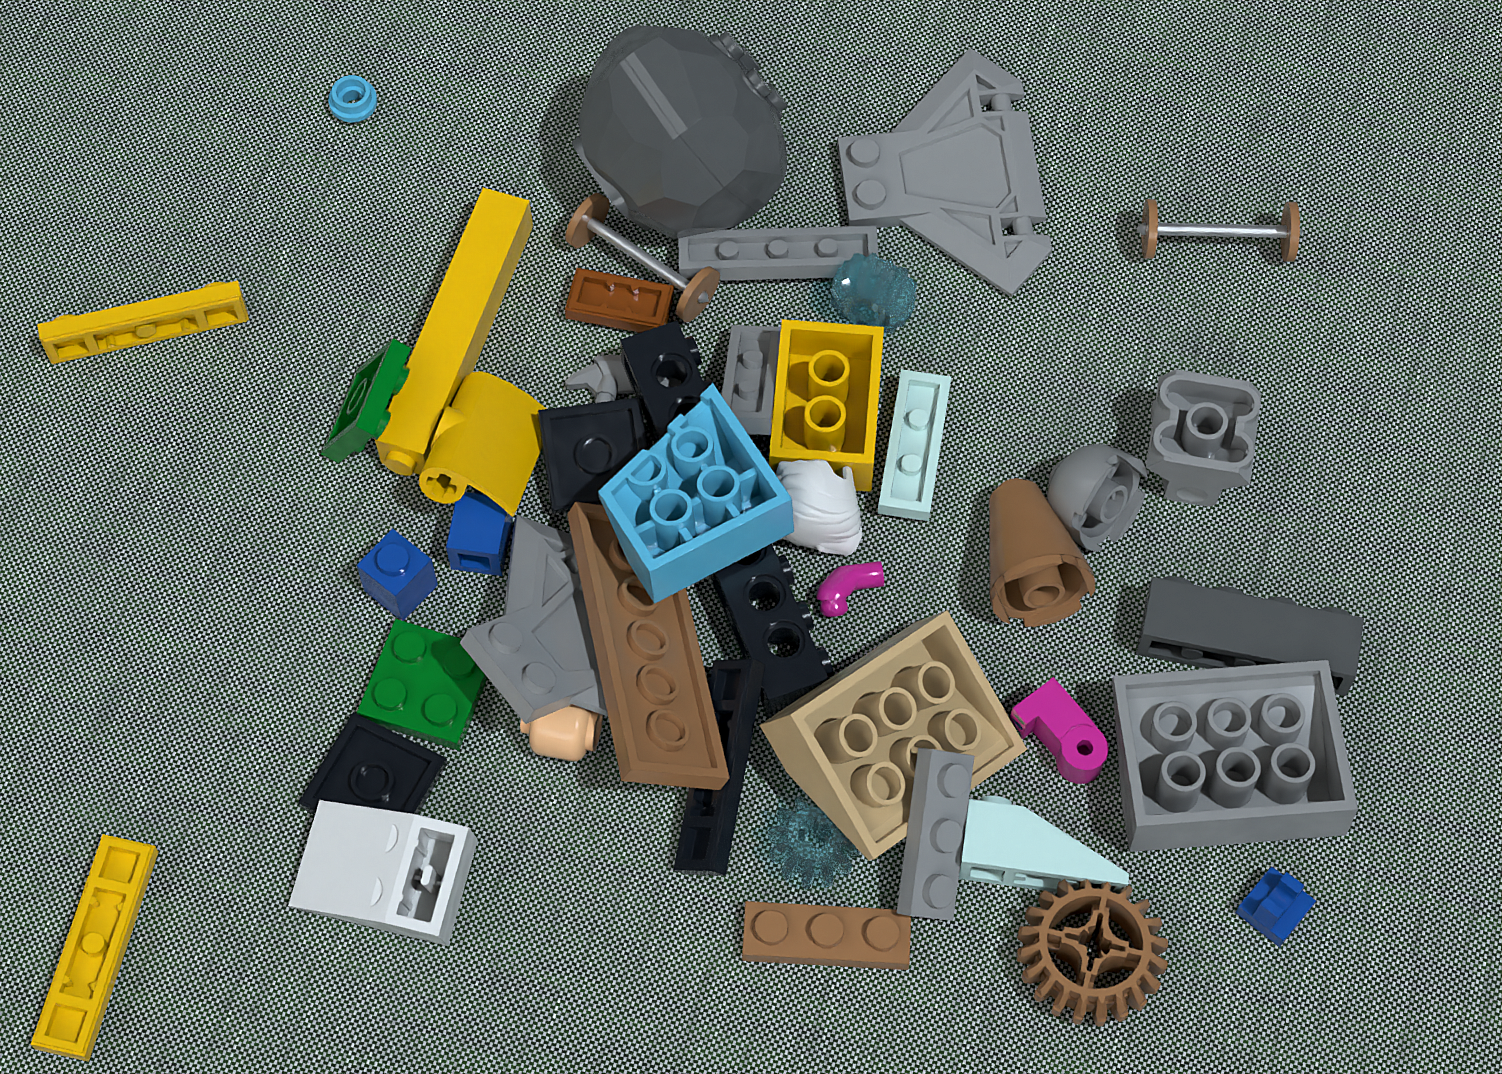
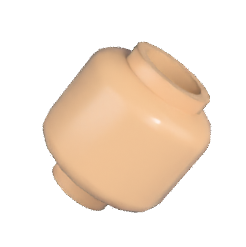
(564, 733)

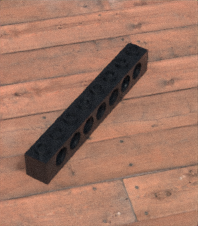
(668, 354)

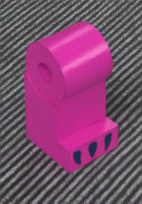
(1064, 730)

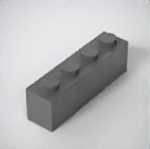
(1236, 630)

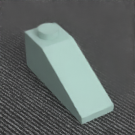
(1023, 850)

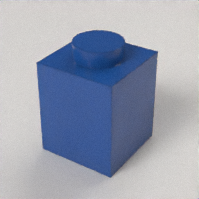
(478, 535)
(397, 574)

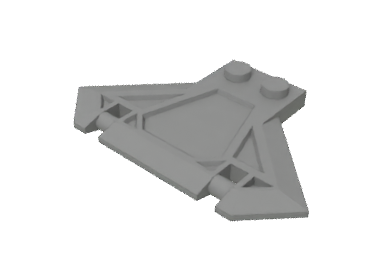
(956, 175)
(543, 643)

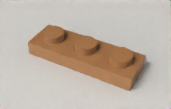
(826, 935)

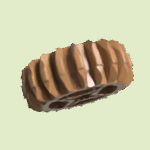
(1112, 951)

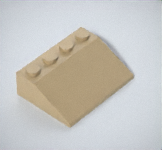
(861, 730)

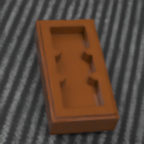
(618, 301)

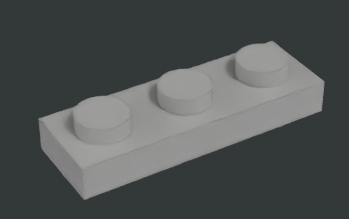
(752, 376)
(935, 834)

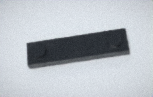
(710, 813)

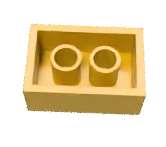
(827, 396)

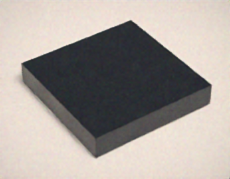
(588, 447)
(374, 770)

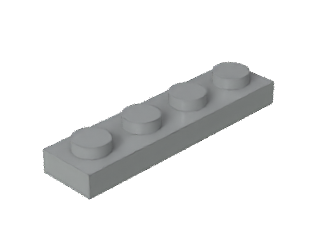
(775, 252)

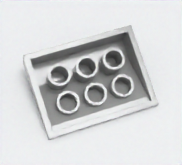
(1231, 756)

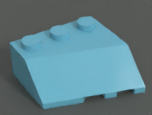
(696, 500)

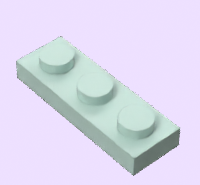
(914, 445)

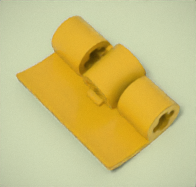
(484, 442)

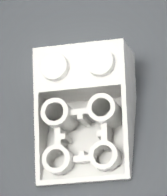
(385, 870)

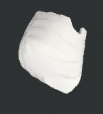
(823, 506)

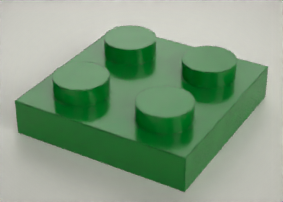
(364, 406)
(424, 686)

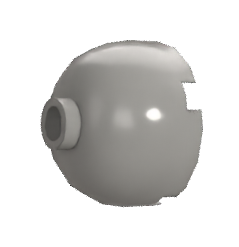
(1096, 493)

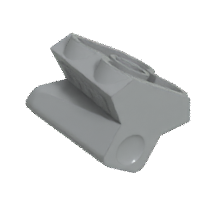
(1202, 435)

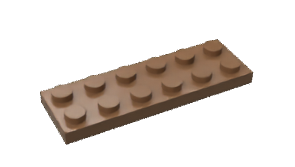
(646, 666)

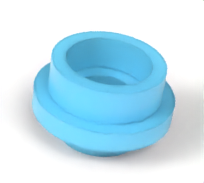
(348, 89)

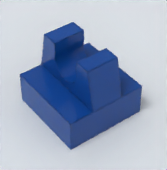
(1276, 906)

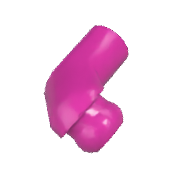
(843, 582)

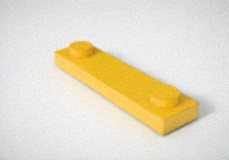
(143, 322)
(95, 948)

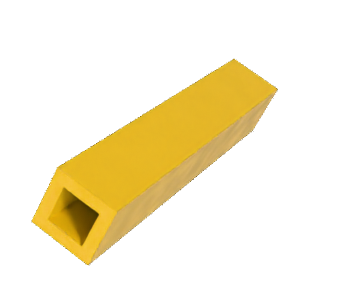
(455, 327)

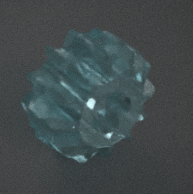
(873, 292)
(800, 855)

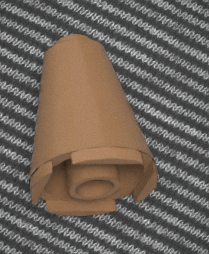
(1032, 558)

